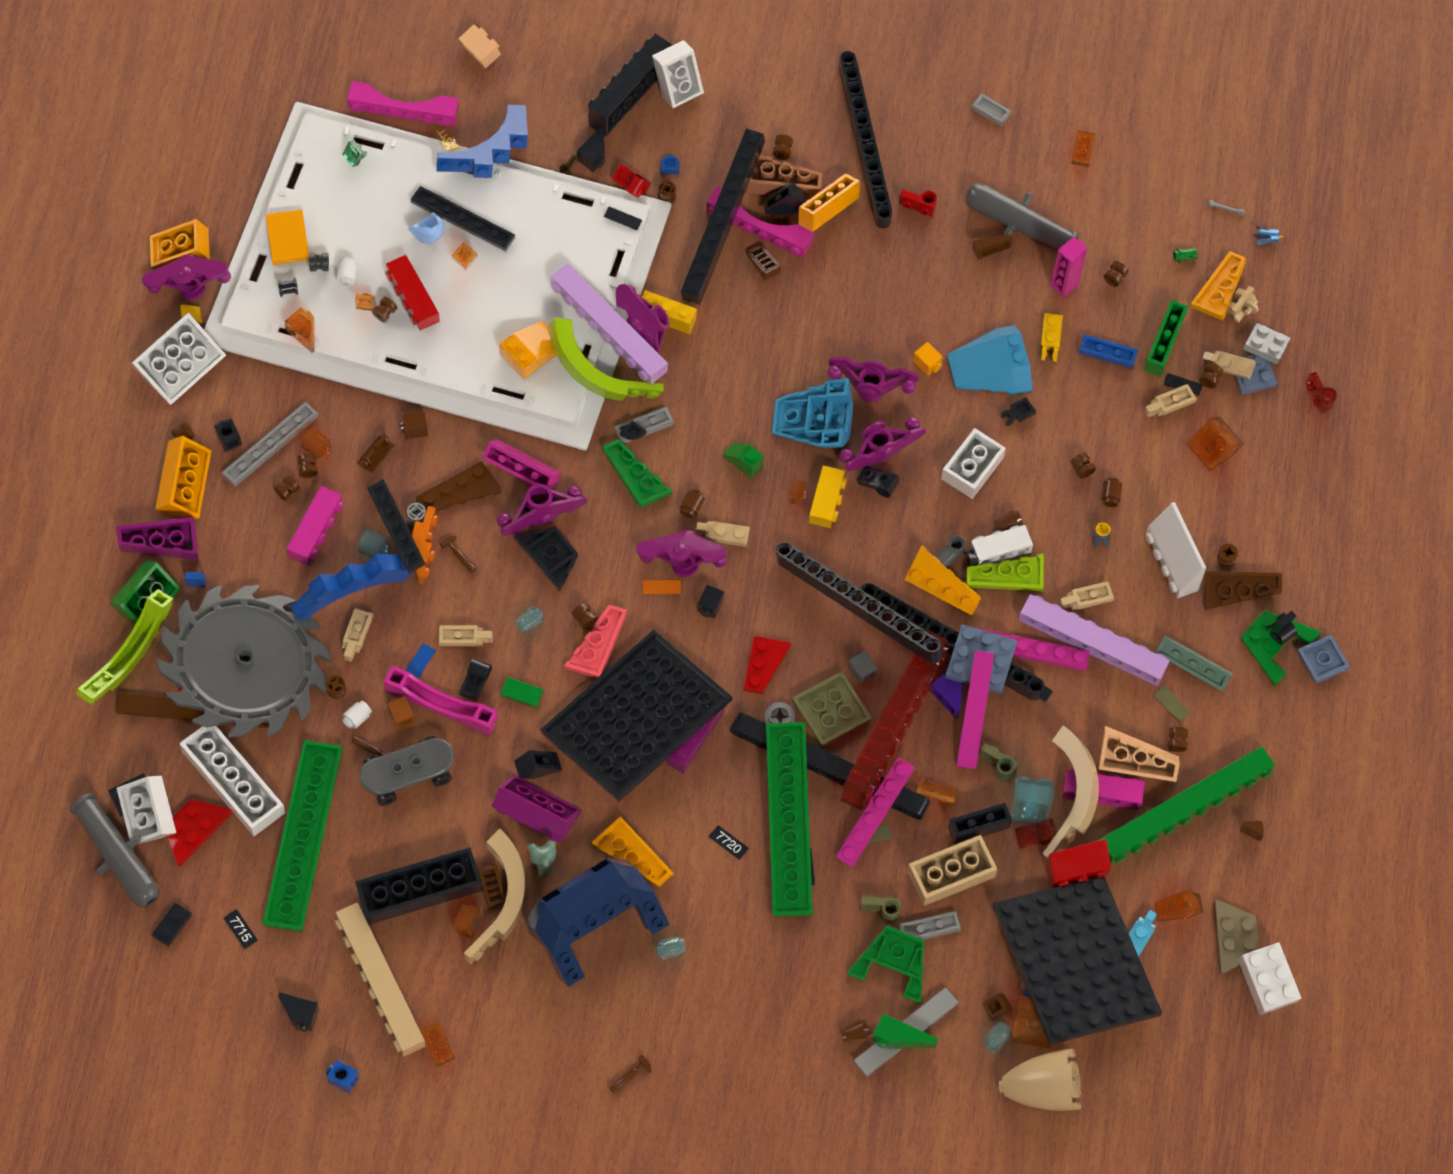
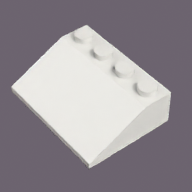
(178, 359)
(1176, 552)

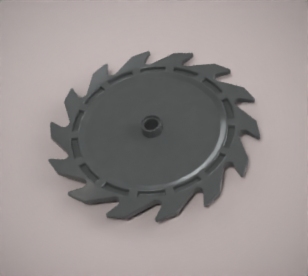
(239, 692)

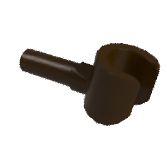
(567, 166)

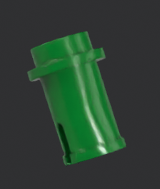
(1186, 254)

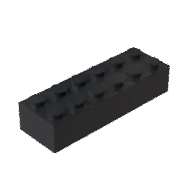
(626, 87)
(419, 886)

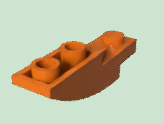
(423, 537)

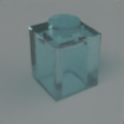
(372, 543)

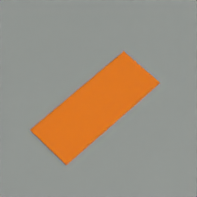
(661, 586)

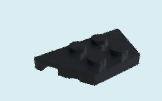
(550, 553)

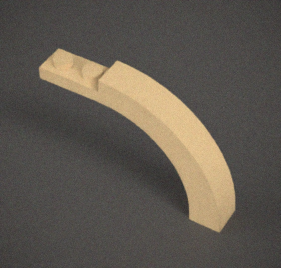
(1086, 793)
(508, 857)

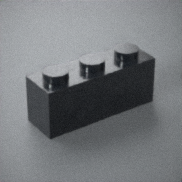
(980, 823)

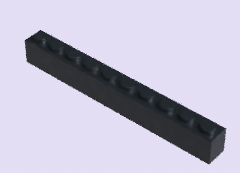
(723, 216)

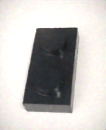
(171, 924)

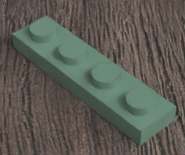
(1194, 663)

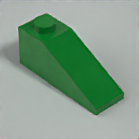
(898, 1035)

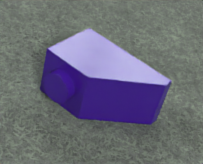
(948, 694)

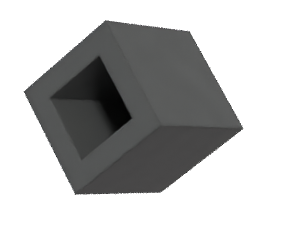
(862, 667)

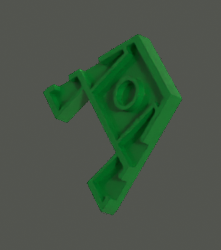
(1265, 648)
(896, 952)

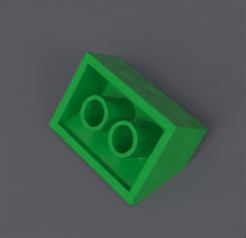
(145, 581)

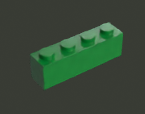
(1166, 338)

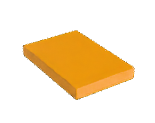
(287, 237)

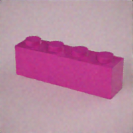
(1068, 266)
(521, 464)
(315, 526)
(1112, 790)

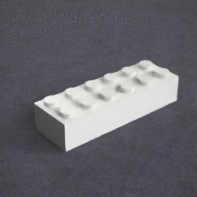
(232, 778)

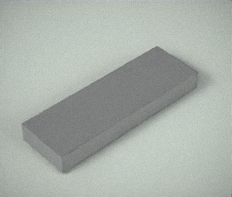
(650, 422)
(932, 926)

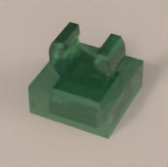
(354, 153)

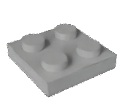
(1267, 343)

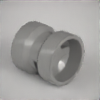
(413, 515)

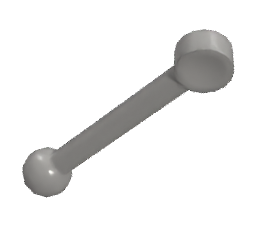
(1241, 212)

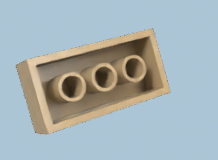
(952, 870)

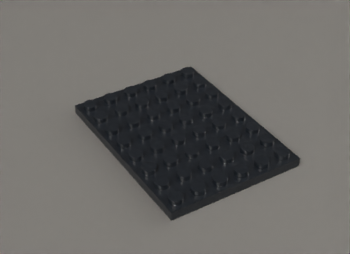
(636, 715)
(1076, 960)

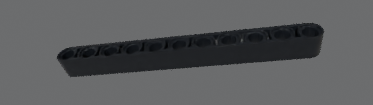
(865, 146)
(859, 602)
(929, 623)
(827, 765)

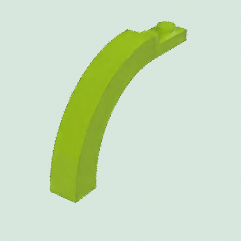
(586, 374)
(132, 651)

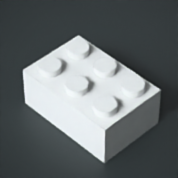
(678, 74)
(973, 463)
(1269, 978)

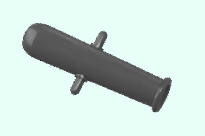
(1017, 216)
(116, 852)

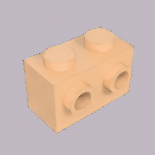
(479, 46)

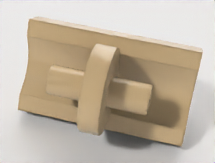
(1245, 305)

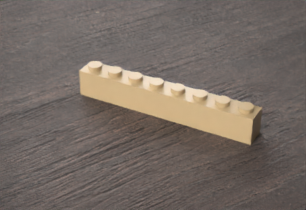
(380, 979)

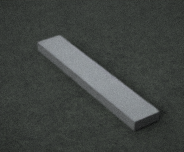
(270, 444)
(920, 1019)

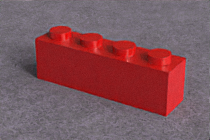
(412, 292)

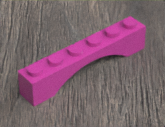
(437, 110)
(790, 237)
(467, 713)

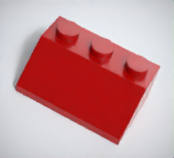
(1078, 863)

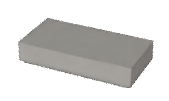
(991, 109)

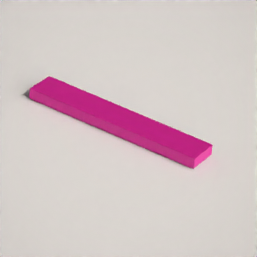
(975, 709)

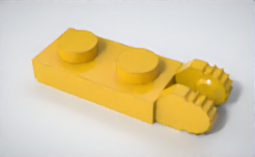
(1051, 335)

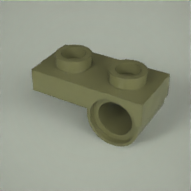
(995, 757)
(878, 904)

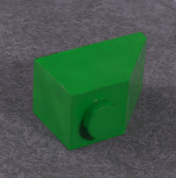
(745, 458)

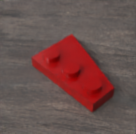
(763, 662)

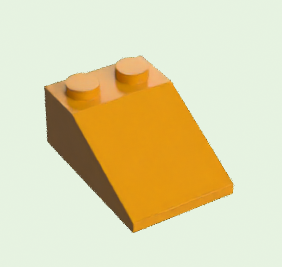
(181, 240)
(528, 349)

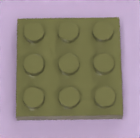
(831, 709)

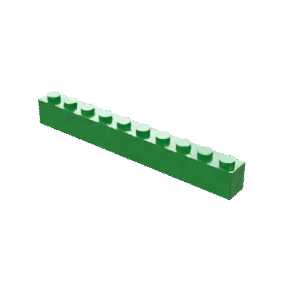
(1188, 804)

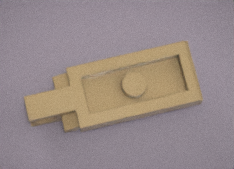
(1231, 363)
(1170, 401)
(724, 533)
(1087, 596)
(356, 633)
(463, 635)

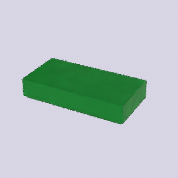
(522, 692)

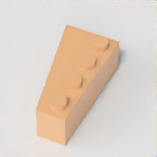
(1134, 757)

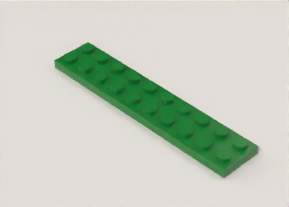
(789, 819)
(302, 836)

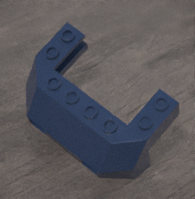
(587, 904)

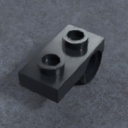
(880, 480)
(1283, 628)
(476, 679)

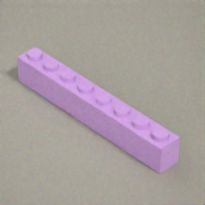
(608, 324)
(1090, 637)

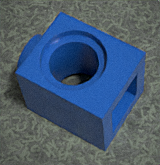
(344, 1084)

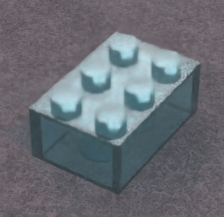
(1031, 800)

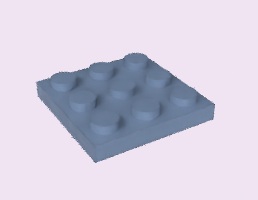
(974, 639)

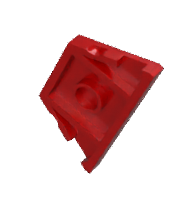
(194, 826)

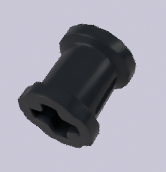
(288, 287)

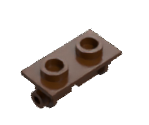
(375, 453)

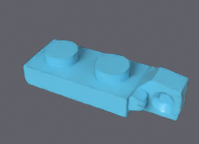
(1142, 931)

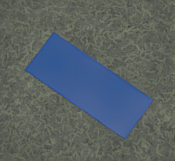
(420, 660)

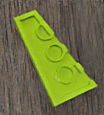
(1009, 575)

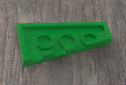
(636, 477)

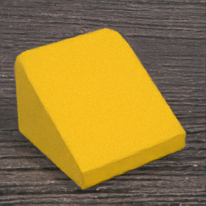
(194, 311)

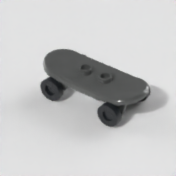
(407, 767)

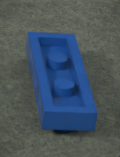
(1108, 351)

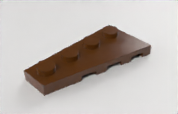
(463, 487)
(1237, 587)

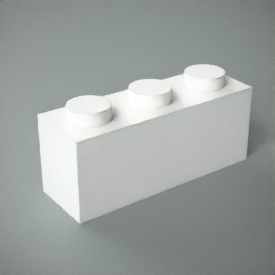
(1002, 545)

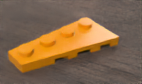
(1219, 289)
(933, 577)
(624, 843)

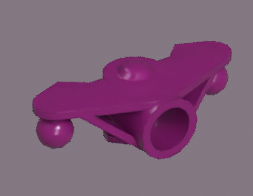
(188, 275)
(643, 317)
(869, 372)
(892, 441)
(544, 513)
(684, 551)

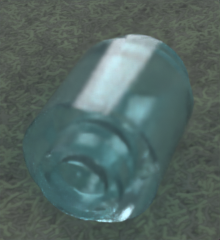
(529, 619)
(670, 947)
(997, 1037)

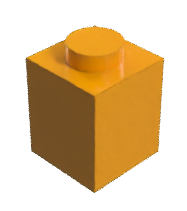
(928, 359)

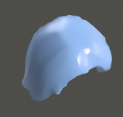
(428, 230)

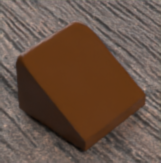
(1253, 829)
(997, 1006)

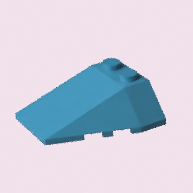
(992, 363)
(816, 415)

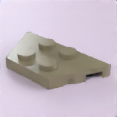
(1235, 935)

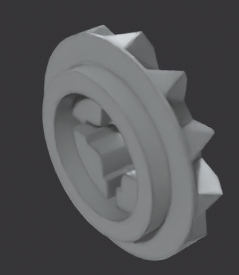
(773, 711)

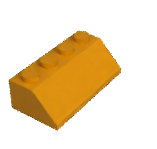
(183, 478)

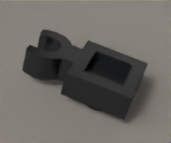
(1020, 410)

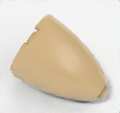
(1045, 1082)

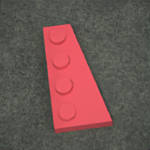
(598, 645)

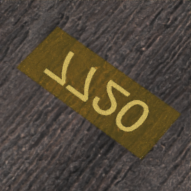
(445, 138)

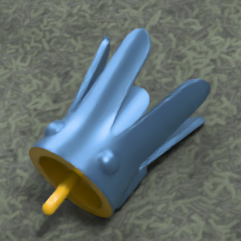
(1269, 236)
(1102, 531)

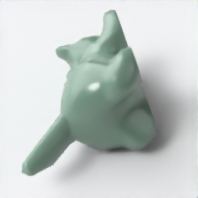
(543, 856)

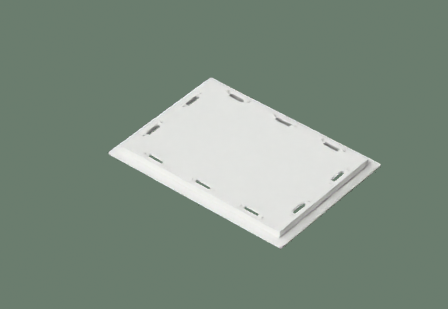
(367, 217)

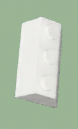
(146, 809)

